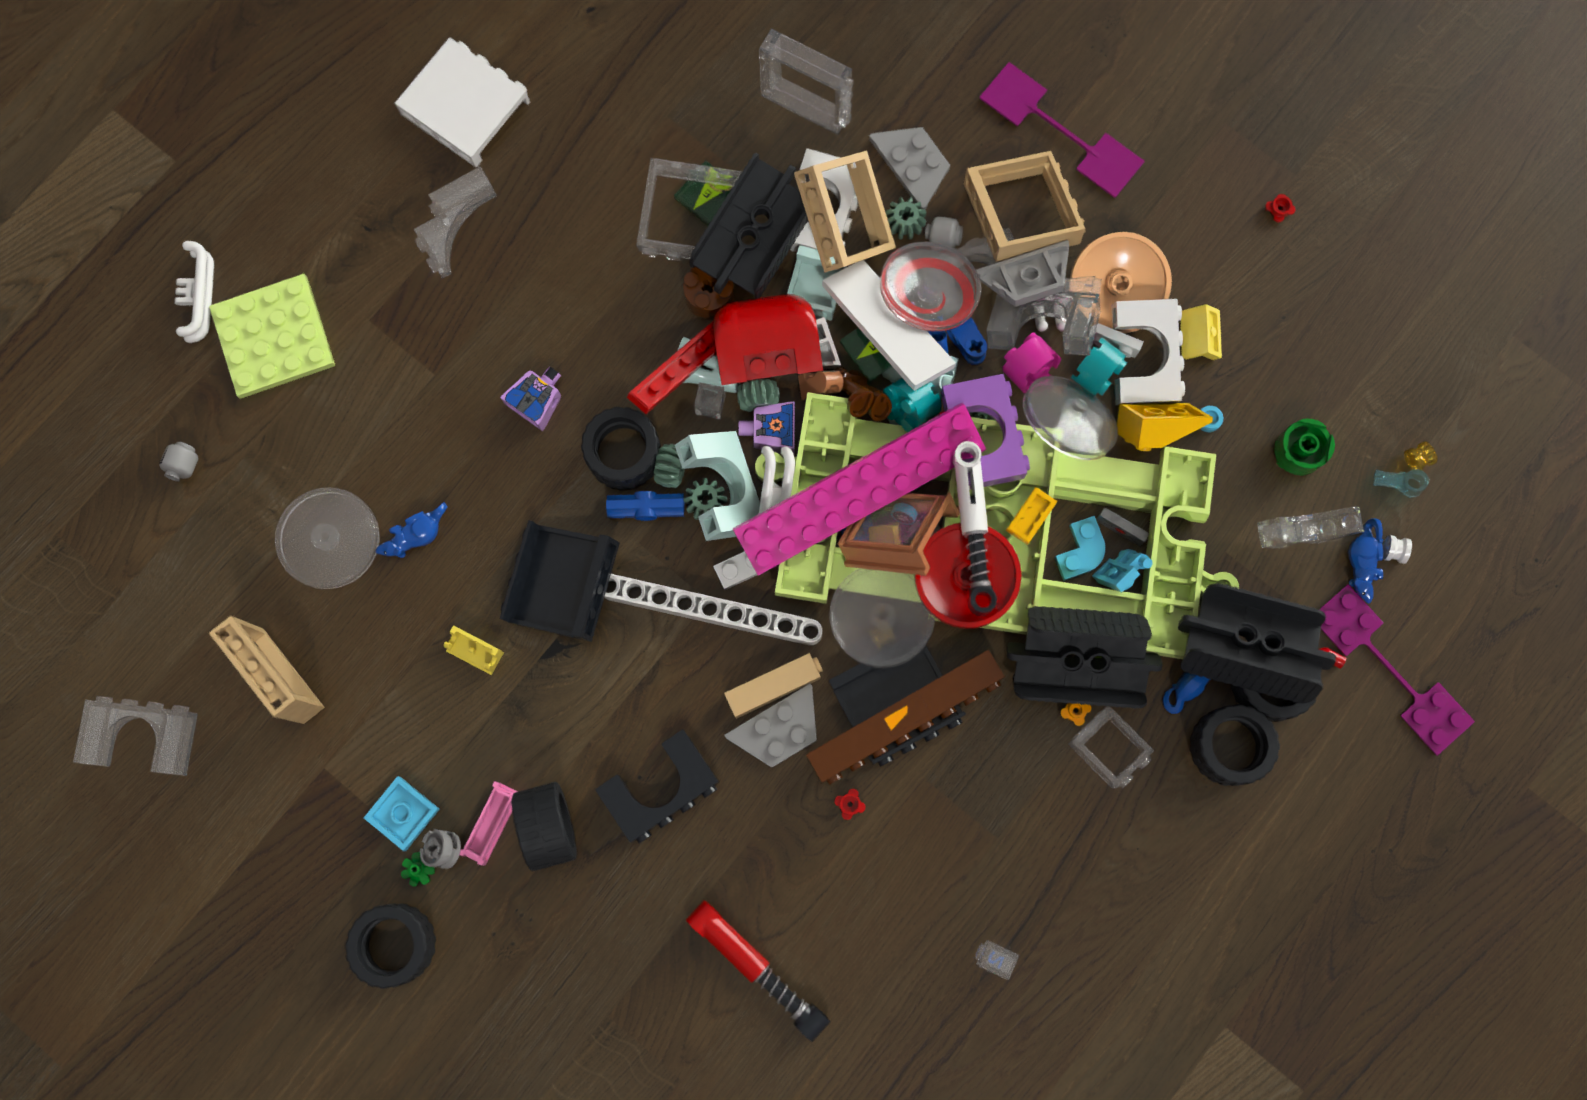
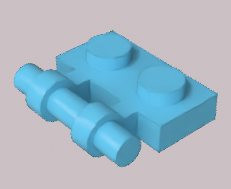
(1122, 571)

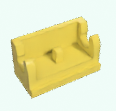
(473, 650)

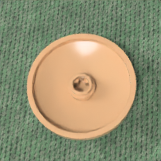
(1129, 270)

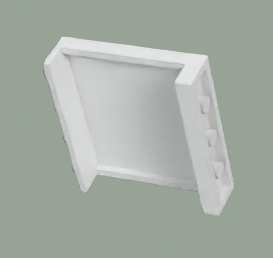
(461, 100)

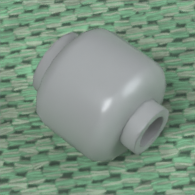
(944, 231)
(178, 461)

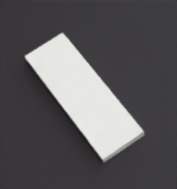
(906, 348)

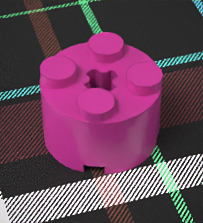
(1030, 361)

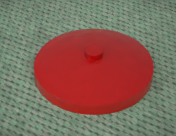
(947, 583)

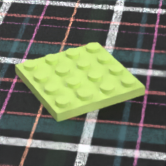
(272, 336)

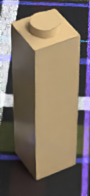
(773, 685)

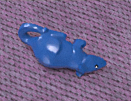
(418, 532)
(1363, 555)
(1186, 689)

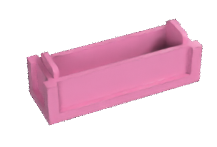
(490, 824)

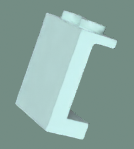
(808, 280)

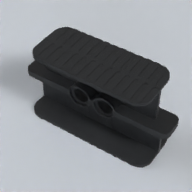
(721, 248)
(1292, 629)
(1113, 680)

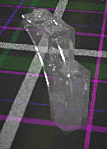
(451, 208)

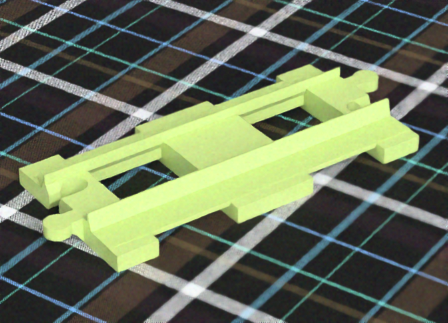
(1174, 488)

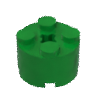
(1316, 448)

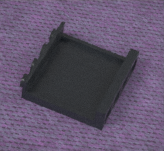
(559, 581)
(869, 690)

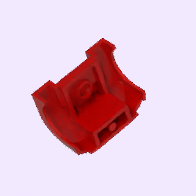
(766, 338)

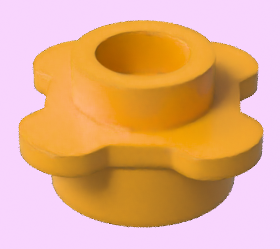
(1077, 718)

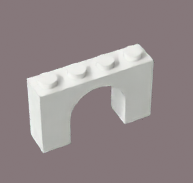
(838, 182)
(1162, 320)

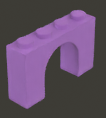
(991, 397)

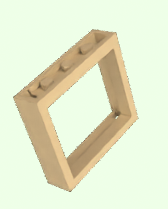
(1017, 168)
(822, 217)
(266, 670)

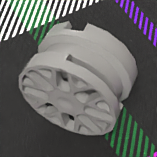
(439, 849)

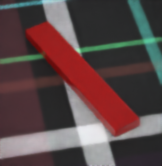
(674, 370)

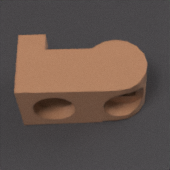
(820, 383)

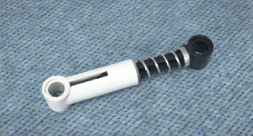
(974, 524)

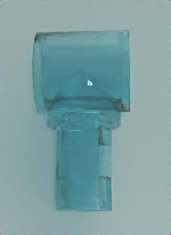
(1400, 481)

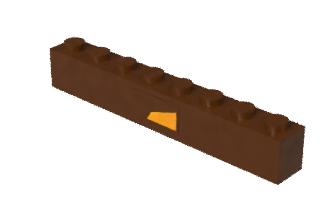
(905, 716)

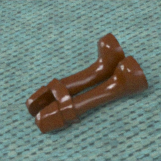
(863, 396)

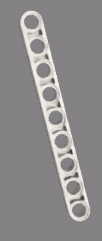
(721, 618)

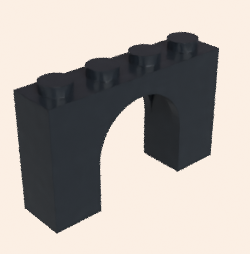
(638, 820)

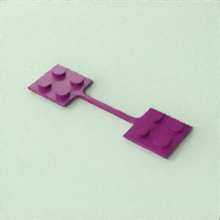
(1105, 164)
(1434, 714)

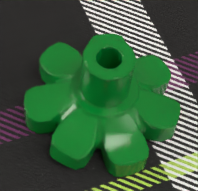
(422, 872)

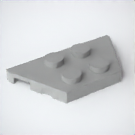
(913, 161)
(1028, 275)
(779, 729)

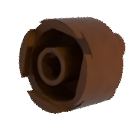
(699, 299)

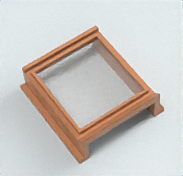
(896, 534)

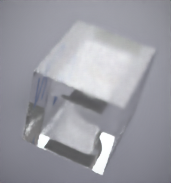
(709, 400)
(996, 959)

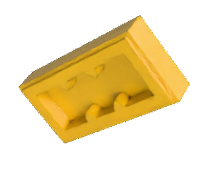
(1031, 516)

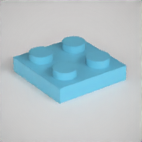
(401, 813)

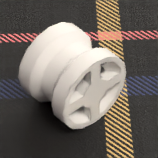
(1397, 549)

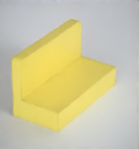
(1201, 332)

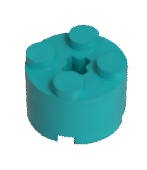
(1099, 367)
(912, 407)

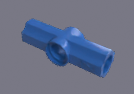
(645, 505)

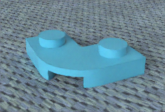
(1089, 550)

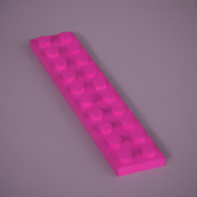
(856, 490)

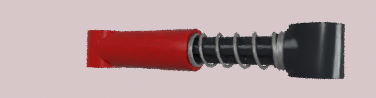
(754, 967)

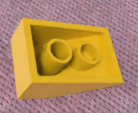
(1158, 423)

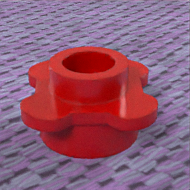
(1286, 204)
(842, 802)

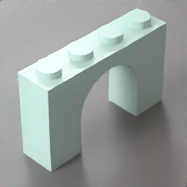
(723, 454)

